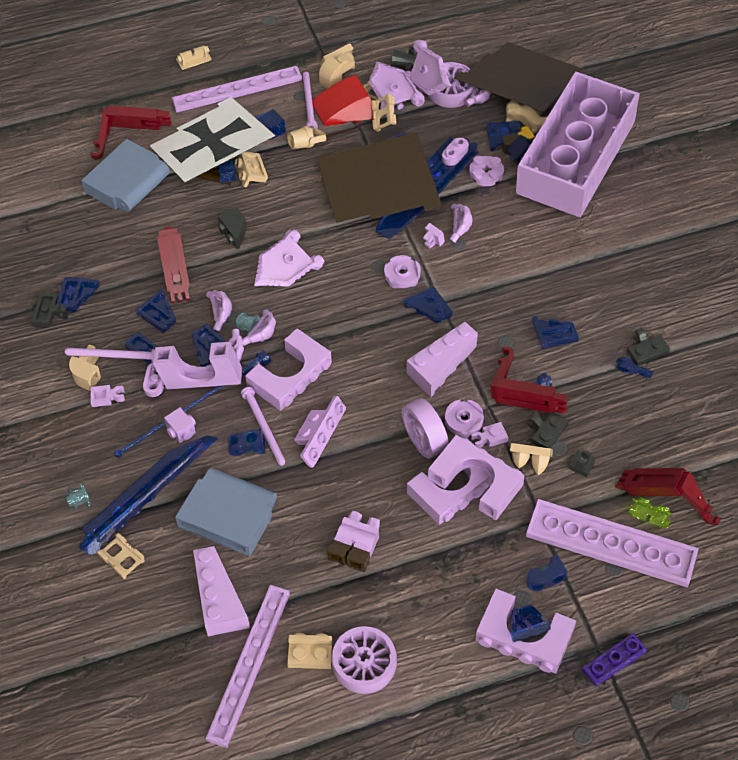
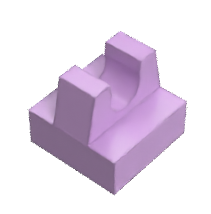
(433, 236)

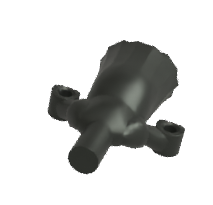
(404, 60)

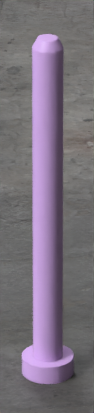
(309, 105)
(110, 353)
(248, 393)

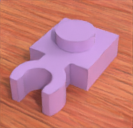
(104, 394)
(492, 434)

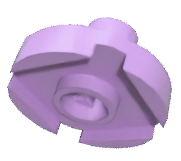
(483, 163)
(398, 280)
(460, 427)

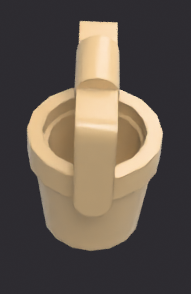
(304, 137)

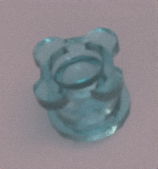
(246, 322)
(78, 497)

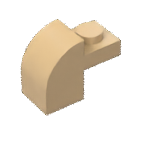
(332, 70)
(84, 371)

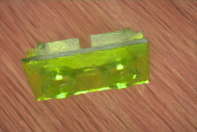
(643, 509)

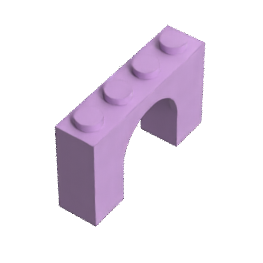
(178, 374)
(282, 390)
(462, 455)
(442, 503)
(545, 653)

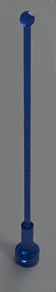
(262, 359)

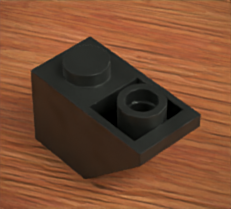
(233, 225)

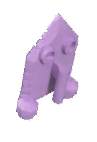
(429, 71)
(395, 82)
(285, 262)

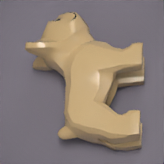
(527, 115)

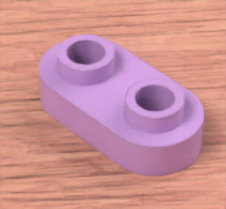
(457, 148)
(152, 381)

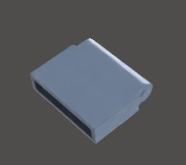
(125, 176)
(227, 511)

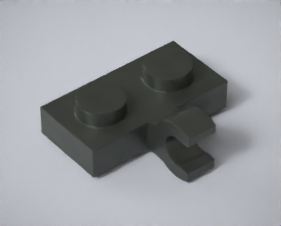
(47, 309)
(647, 348)
(547, 431)

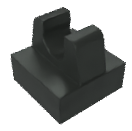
(582, 463)

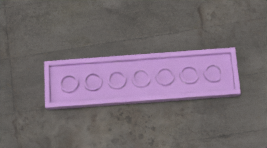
(612, 543)

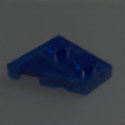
(497, 131)
(76, 292)
(429, 304)
(157, 312)
(554, 332)
(202, 340)
(528, 622)

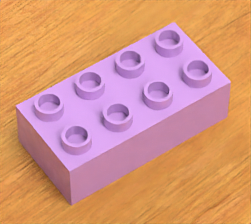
(577, 144)

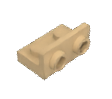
(250, 168)
(310, 651)

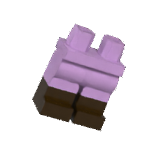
(354, 542)

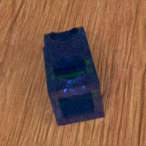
(227, 171)
(247, 442)
(547, 576)

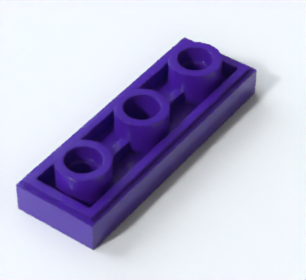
(605, 667)

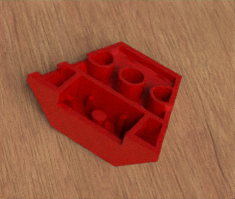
(344, 103)

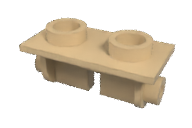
(189, 59)

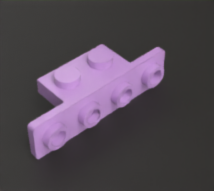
(318, 430)

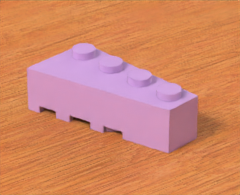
(440, 359)
(218, 597)

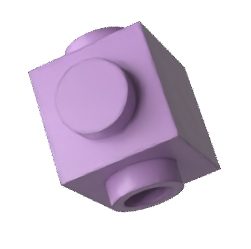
(180, 425)

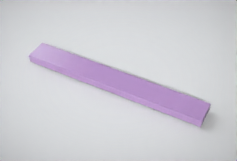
(236, 88)
(247, 666)

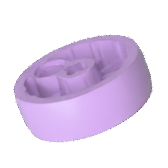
(458, 92)
(424, 428)
(347, 643)

